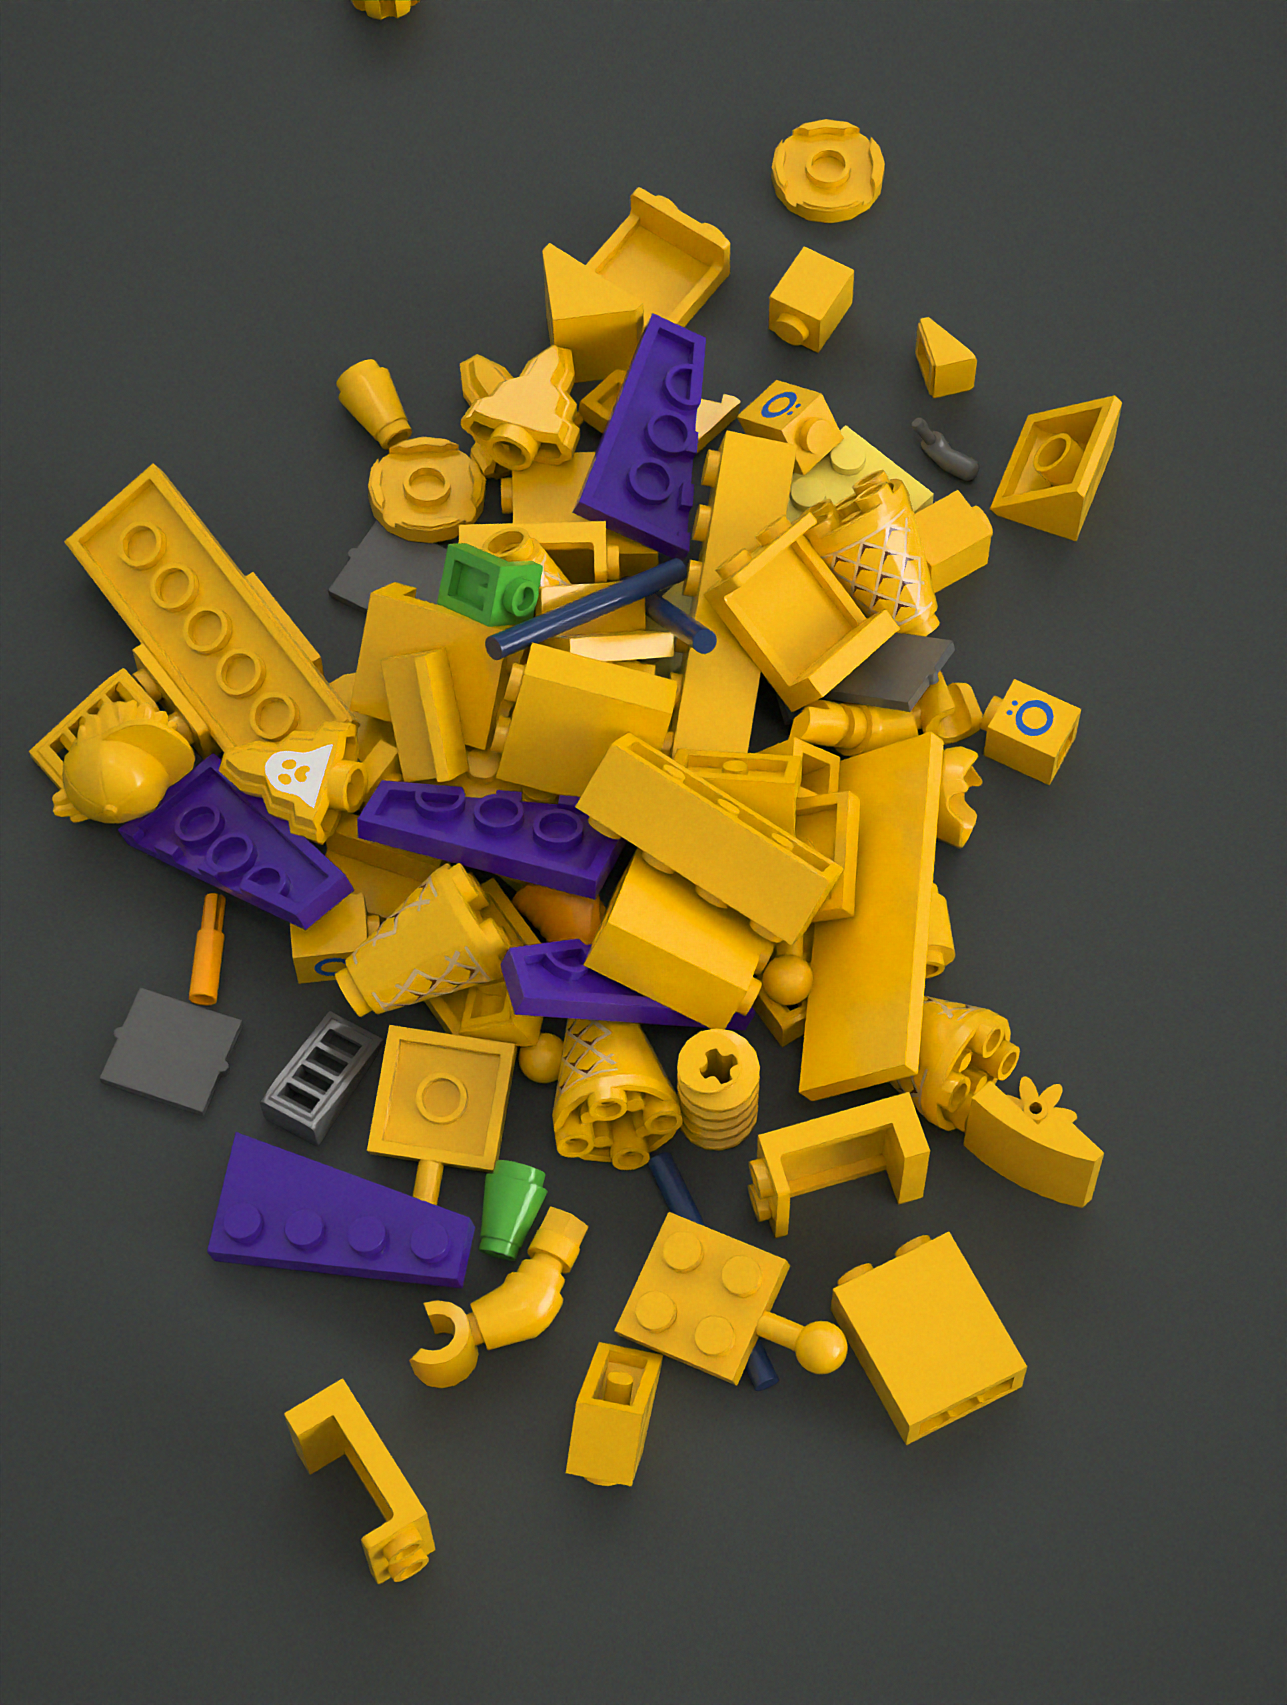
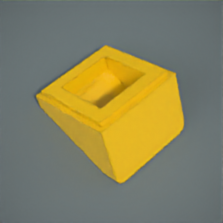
(943, 360)
(491, 1016)

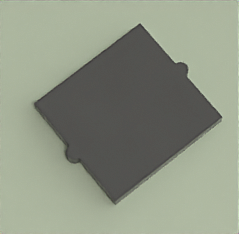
(385, 560)
(895, 673)
(171, 1051)

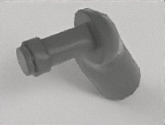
(943, 454)

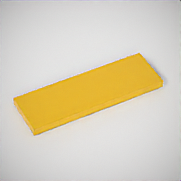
(202, 617)
(873, 965)

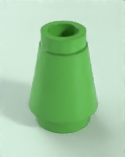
(509, 1207)

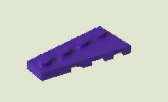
(649, 443)
(494, 834)
(238, 847)
(555, 983)
(323, 1220)

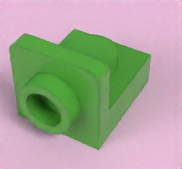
(488, 586)

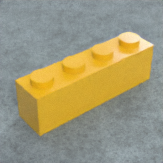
(708, 839)

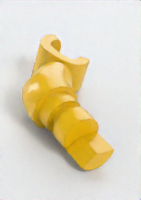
(857, 728)
(509, 1313)

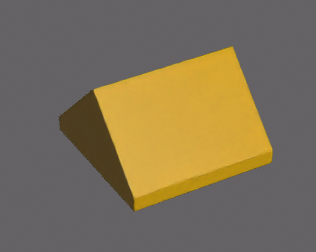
(590, 316)
(1058, 466)

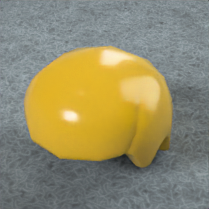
(955, 816)

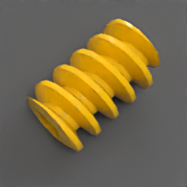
(718, 1089)

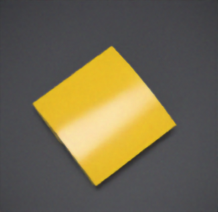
(1043, 1158)

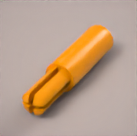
(208, 952)

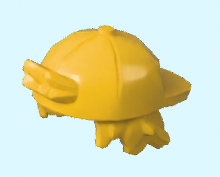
(122, 764)

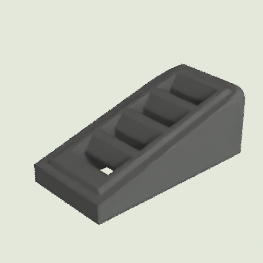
(314, 1124)

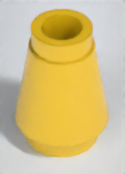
(374, 402)

